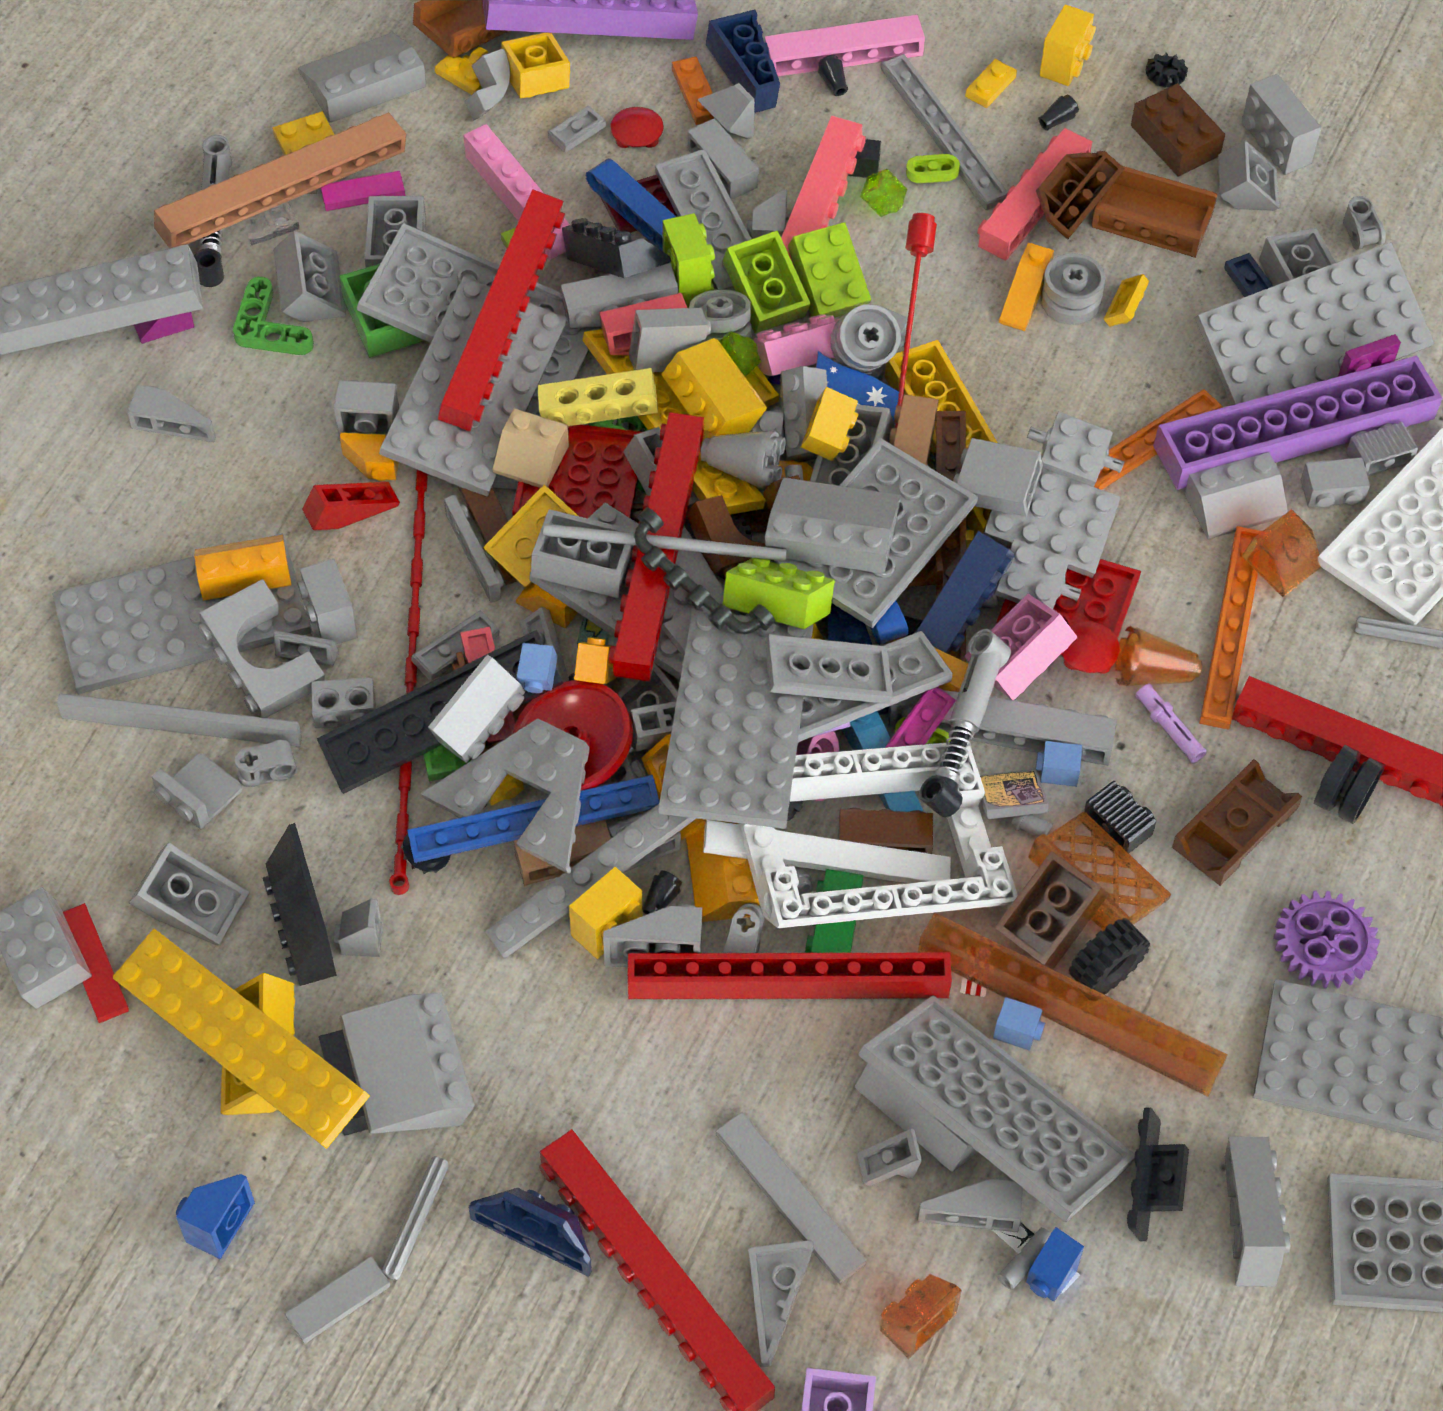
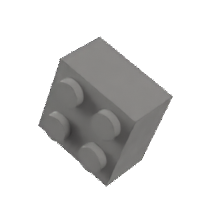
(365, 407)
(327, 602)

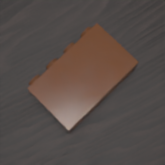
(453, 24)
(1156, 211)

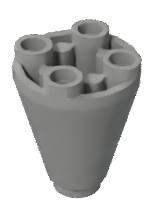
(746, 456)

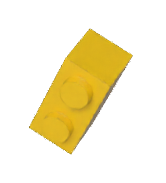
(829, 424)

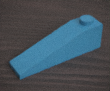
(871, 733)

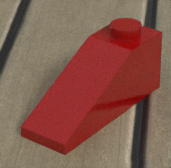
(344, 504)

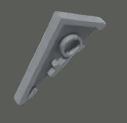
(776, 1279)

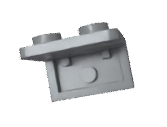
(197, 790)

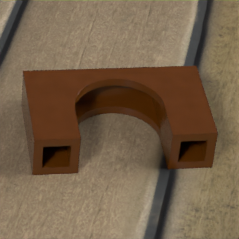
(713, 522)

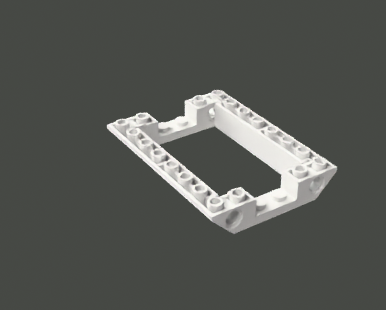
(870, 773)

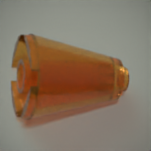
(1154, 660)

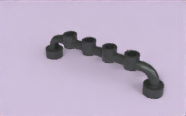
(698, 595)

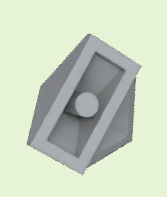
(732, 109)

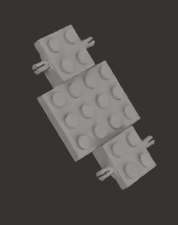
(1066, 515)

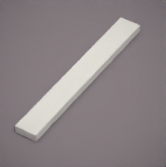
(834, 854)

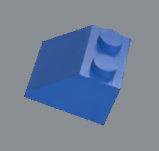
(215, 1213)

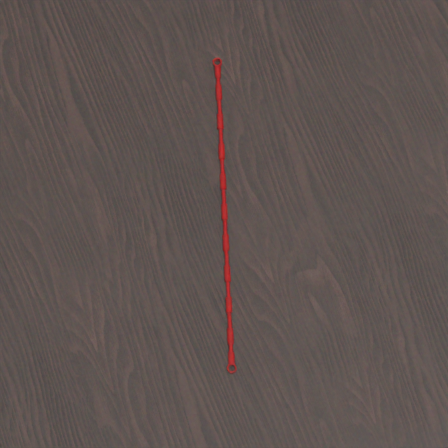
(405, 770)

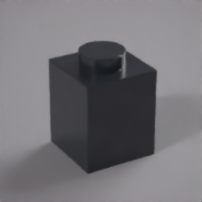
(868, 159)

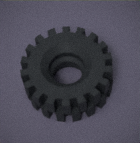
(1110, 956)

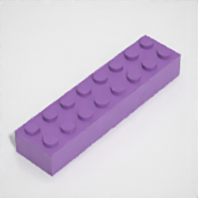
(595, 17)

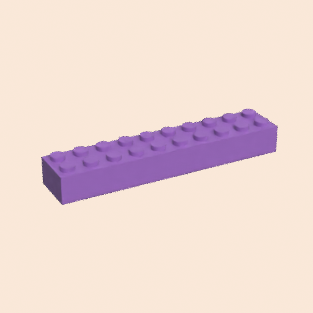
(1299, 419)

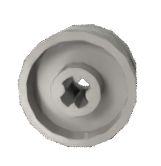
(1073, 288)
(726, 312)
(881, 333)

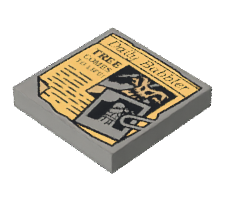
(1013, 794)

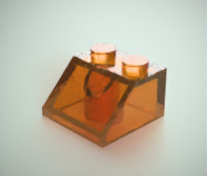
(1284, 553)
(920, 1313)

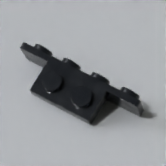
(1158, 1178)

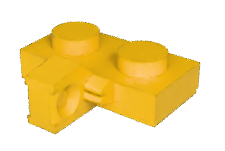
(460, 71)

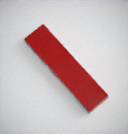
(101, 988)

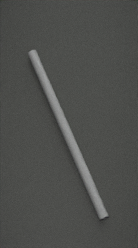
(666, 542)

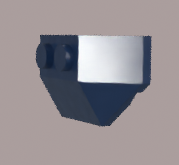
(535, 1224)

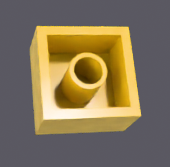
(1067, 45)
(537, 65)
(602, 907)

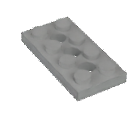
(816, 681)

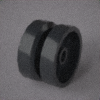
(1345, 782)

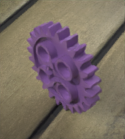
(1326, 939)

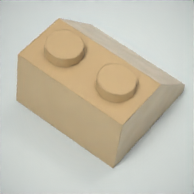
(530, 448)

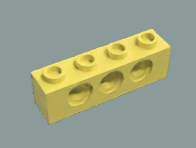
(599, 398)

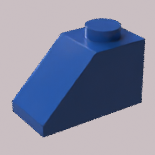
(1055, 1265)

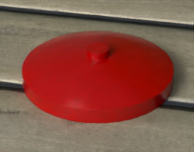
(592, 715)

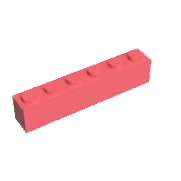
(825, 179)
(1022, 209)

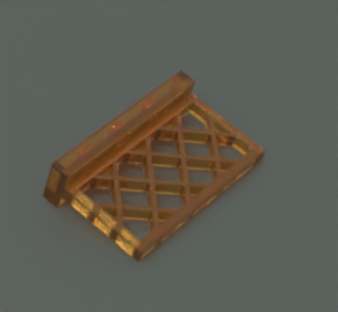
(1110, 909)

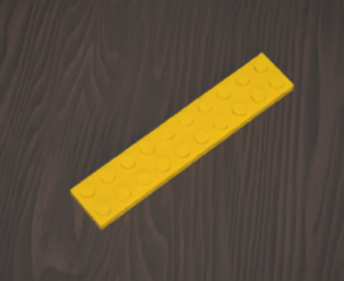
(708, 480)
(241, 1038)

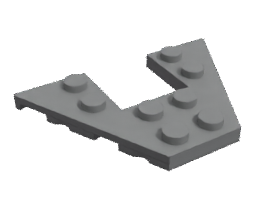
(539, 757)

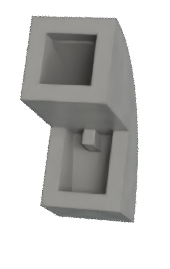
(494, 77)

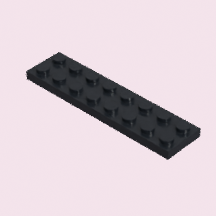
(400, 728)

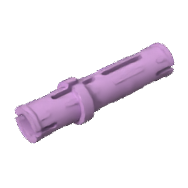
(1163, 714)

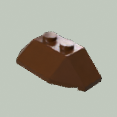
(1076, 188)

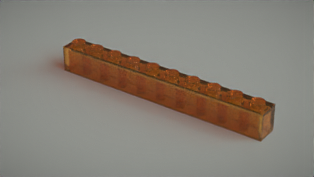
(1075, 1005)

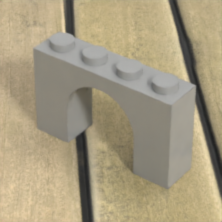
(265, 689)

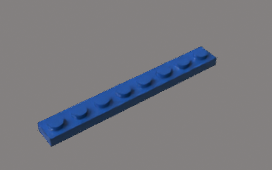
(510, 822)

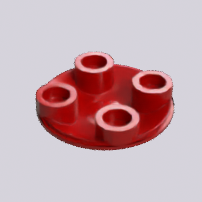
(637, 127)
(1093, 649)

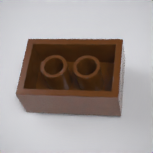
(1177, 129)
(1052, 910)

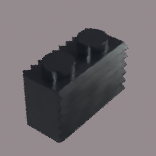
(1121, 816)

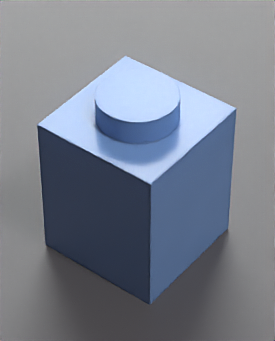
(537, 667)
(1059, 763)
(1019, 1024)

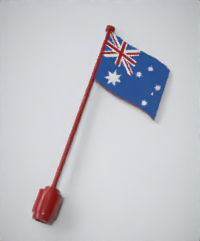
(862, 386)

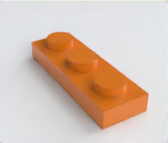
(693, 86)

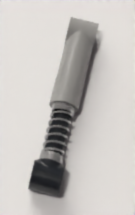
(216, 161)
(987, 657)

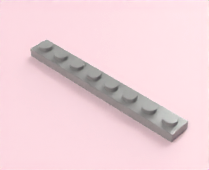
(554, 899)

